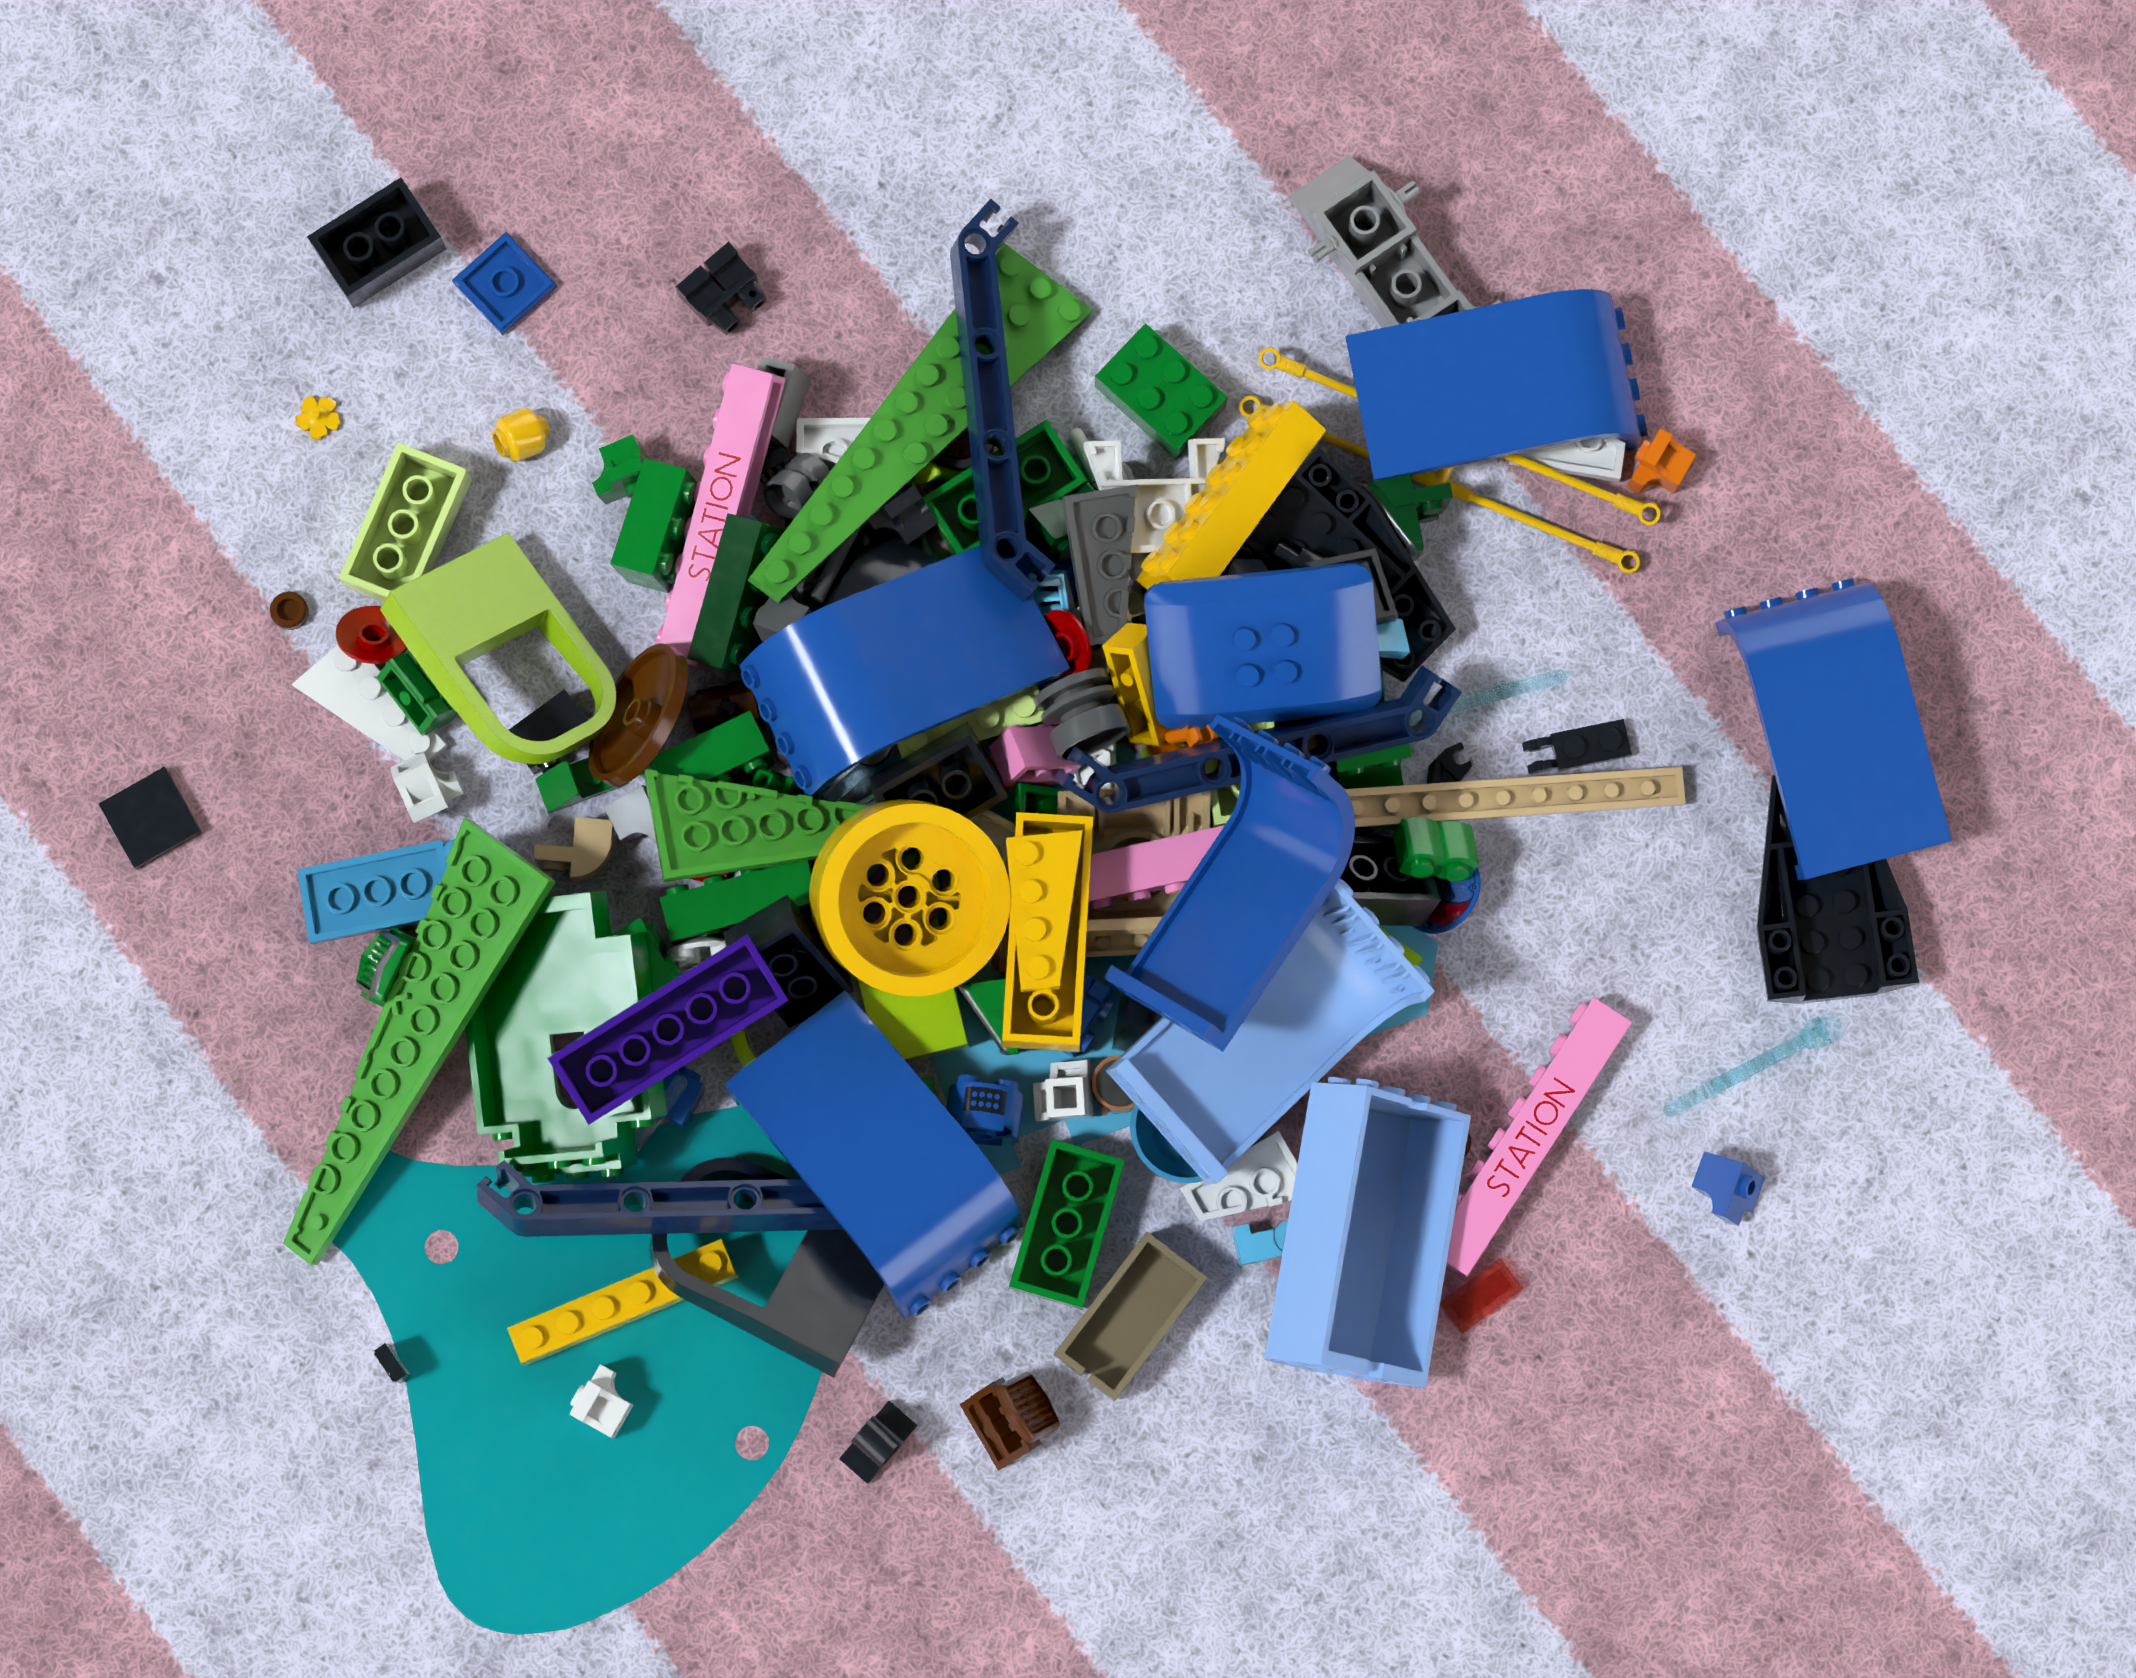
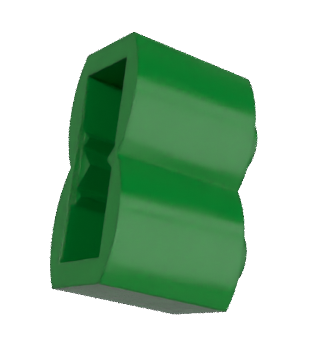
(1435, 848)

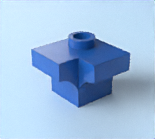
(1730, 1186)

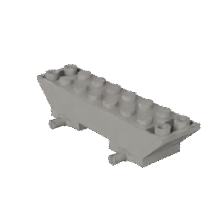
(1376, 244)

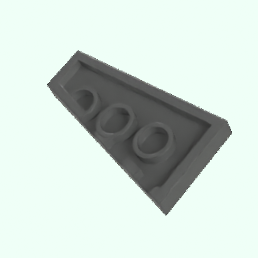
(1100, 549)

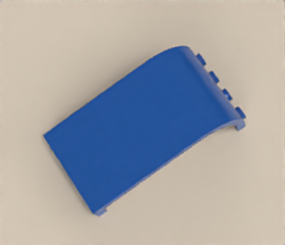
(1495, 382)
(897, 664)
(1840, 727)
(1248, 891)
(879, 1152)

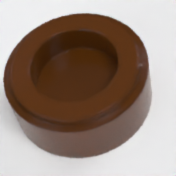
(289, 610)

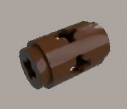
(706, 701)

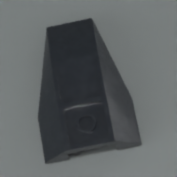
(1337, 517)
(1830, 932)

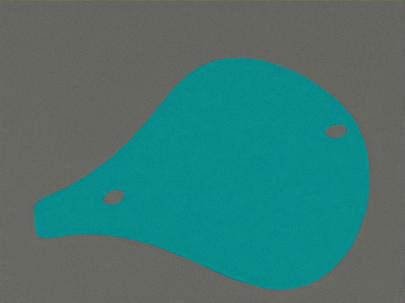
(520, 1500)

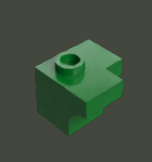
(621, 469)

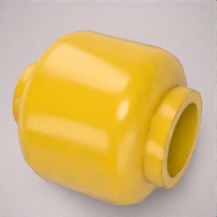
(520, 434)

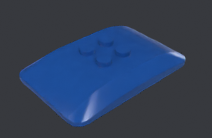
(1263, 645)

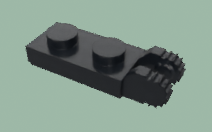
(1581, 747)

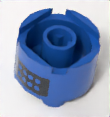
(986, 1109)

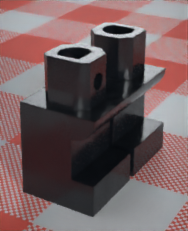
(733, 278)

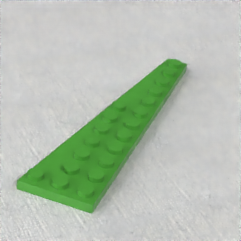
(917, 422)
(458, 953)

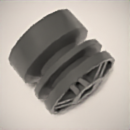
(1081, 709)

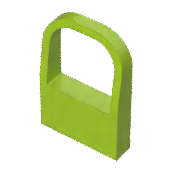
(478, 607)
(912, 1024)

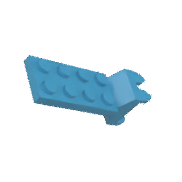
(371, 891)

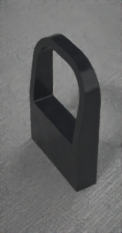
(817, 1300)

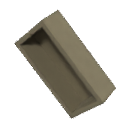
(1130, 1316)

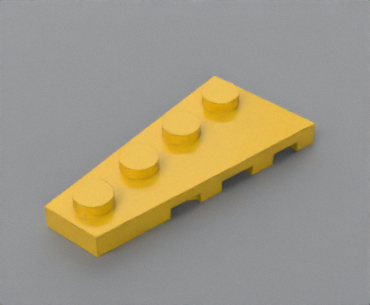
(1042, 896)

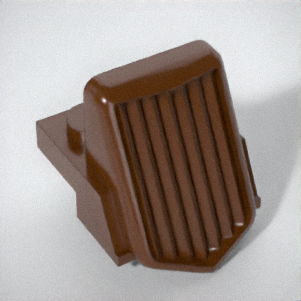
(1011, 1417)

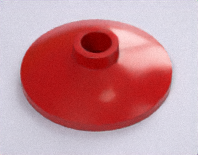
(368, 636)
(1071, 640)

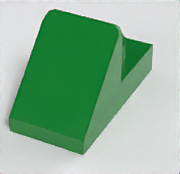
(569, 785)
(1036, 799)

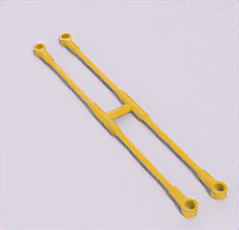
(1464, 493)

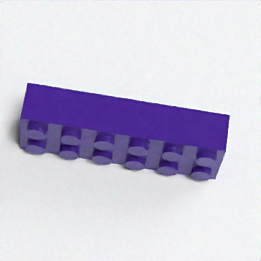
(667, 1029)

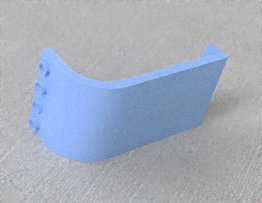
(1317, 1007)

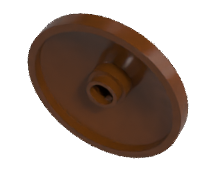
(644, 715)

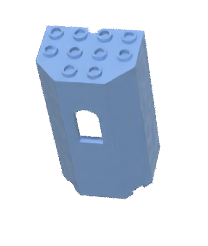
(1368, 1233)

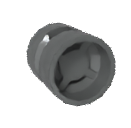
(794, 485)

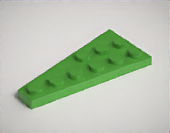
(735, 827)

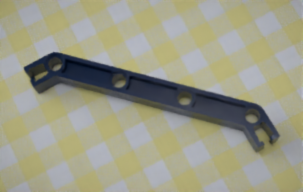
(990, 406)
(1341, 737)
(666, 1205)

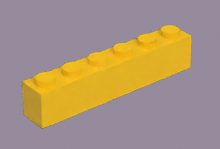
(614, 1305)

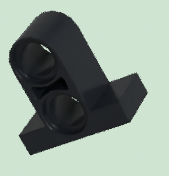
(877, 1441)

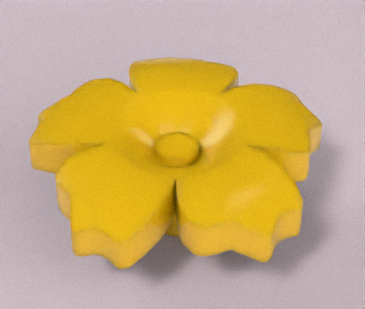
(318, 417)

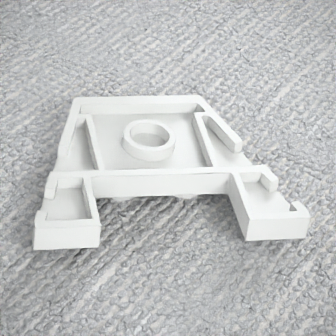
(1158, 500)

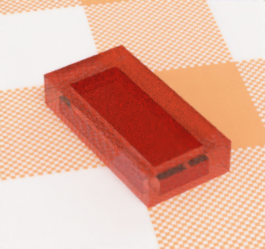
(1480, 1296)

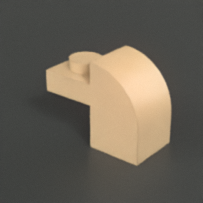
(590, 851)

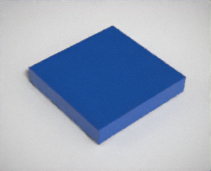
(504, 283)

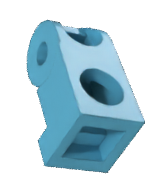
(1259, 1245)

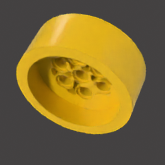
(974, 899)

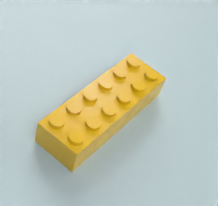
(1234, 495)
(1051, 1016)

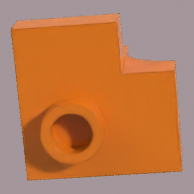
(1661, 463)

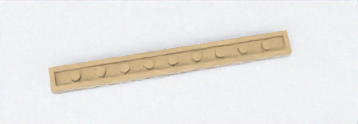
(1519, 796)

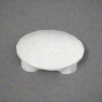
(693, 950)

